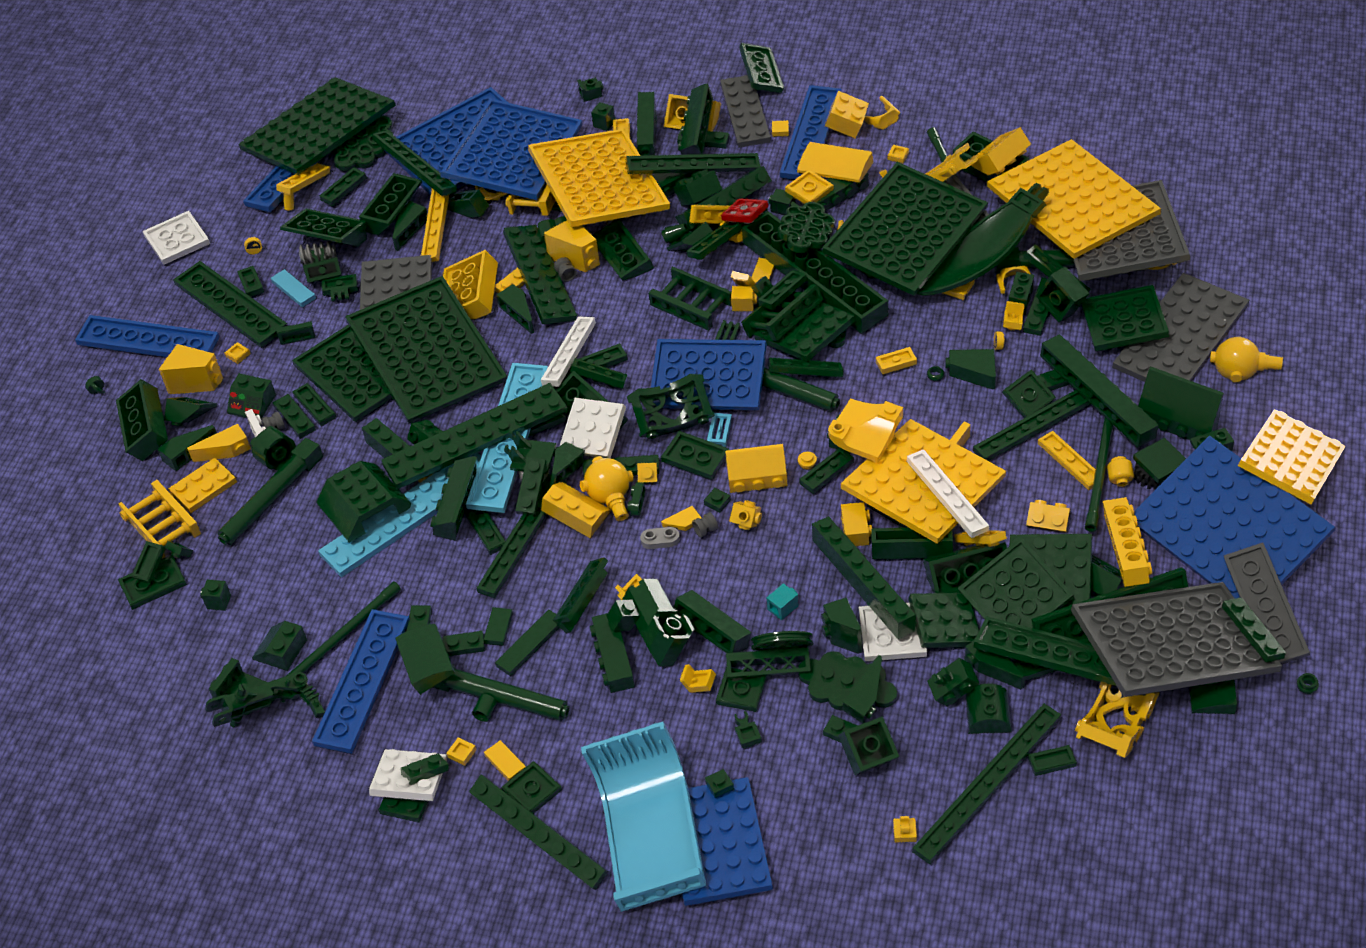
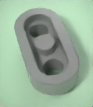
(660, 538)

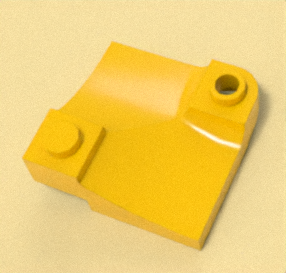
(866, 428)

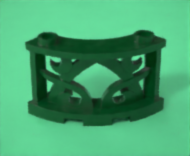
(684, 385)

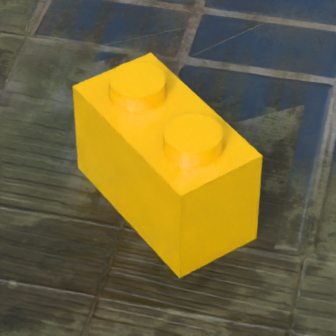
(855, 524)

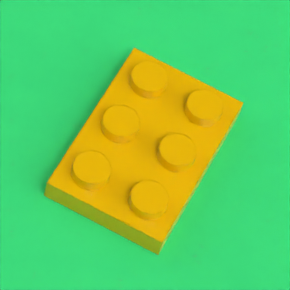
(202, 485)

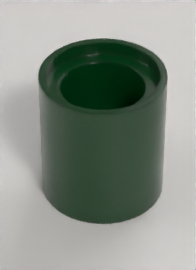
(484, 707)

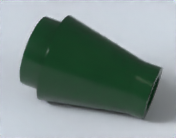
(672, 233)

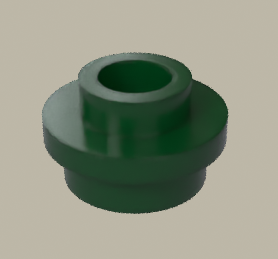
(1310, 679)

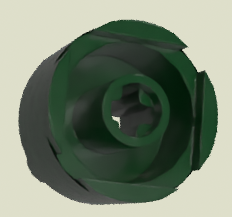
(272, 448)

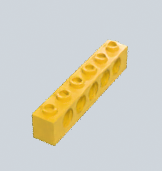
(1127, 542)

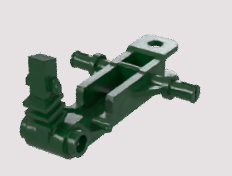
(257, 697)

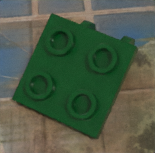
(526, 449)

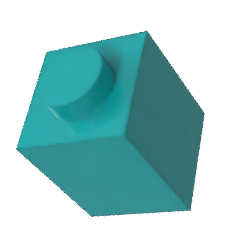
(782, 601)

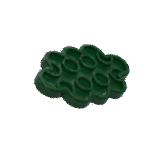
(361, 148)
(806, 227)
(836, 676)

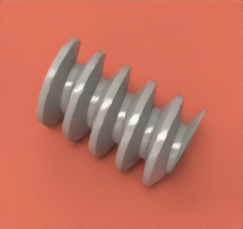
(305, 254)

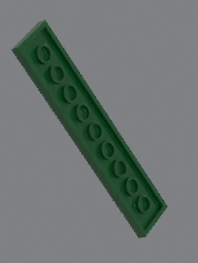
(473, 435)

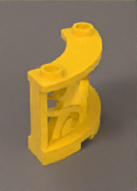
(1100, 731)

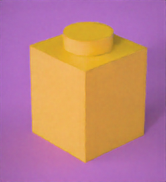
(743, 298)

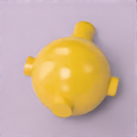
(1240, 359)
(608, 483)

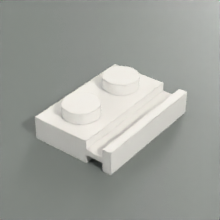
(255, 422)

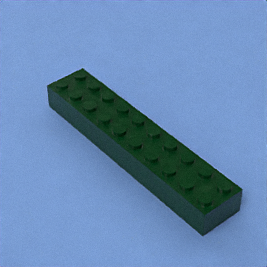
(835, 282)

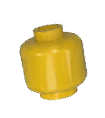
(1120, 471)

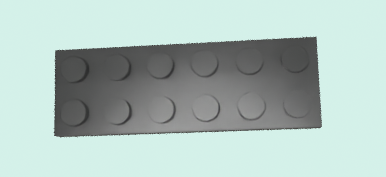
(745, 111)
(1262, 591)

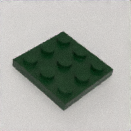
(943, 619)

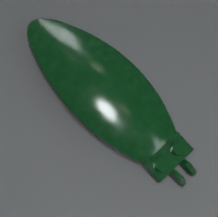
(987, 242)

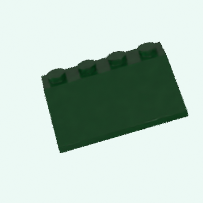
(328, 227)
(1180, 404)

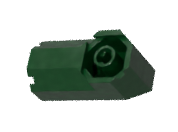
(658, 622)

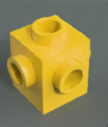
(745, 514)

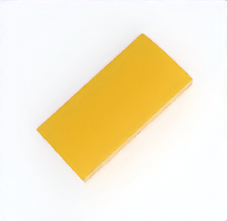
(835, 162)

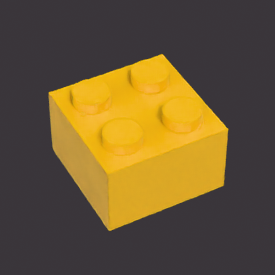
(846, 114)

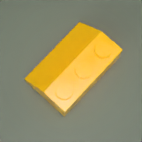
(678, 105)
(1002, 152)
(756, 468)
(574, 508)

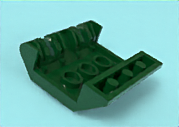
(357, 495)

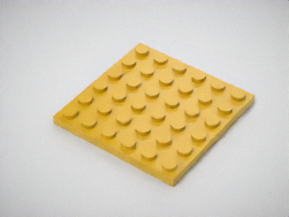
(903, 495)

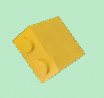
(573, 244)
(190, 371)

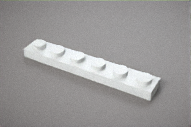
(568, 351)
(947, 493)

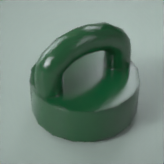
(94, 385)

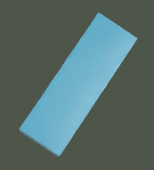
(293, 288)

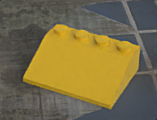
(473, 283)

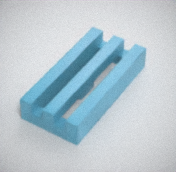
(723, 441)

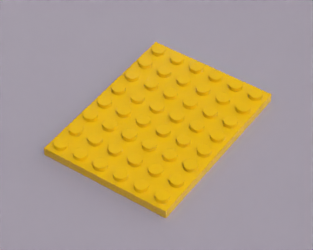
(592, 178)
(1084, 199)

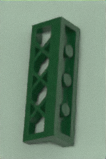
(581, 595)
(767, 658)

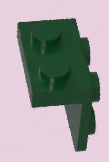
(230, 678)

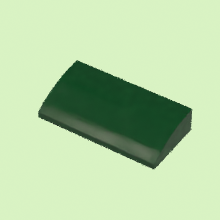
(622, 251)
(424, 657)
(1214, 698)

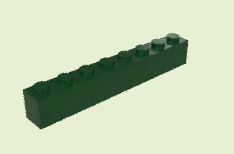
(1099, 391)
(864, 578)

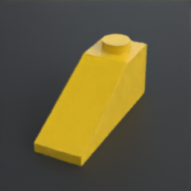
(222, 445)

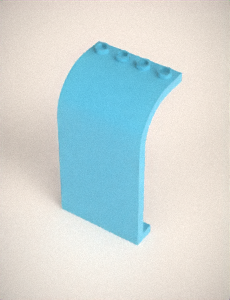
(646, 816)

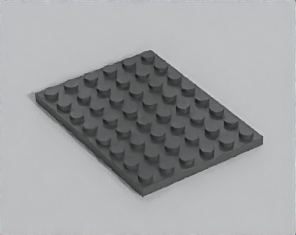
(1143, 247)
(1169, 639)

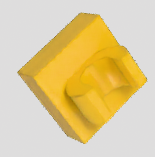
(904, 829)

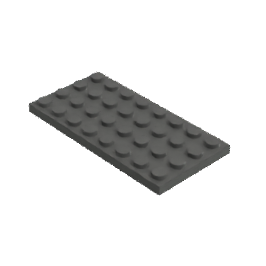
(1197, 323)

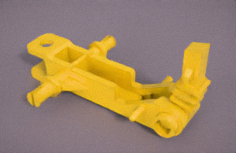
(950, 166)

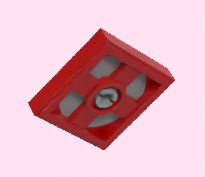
(744, 210)

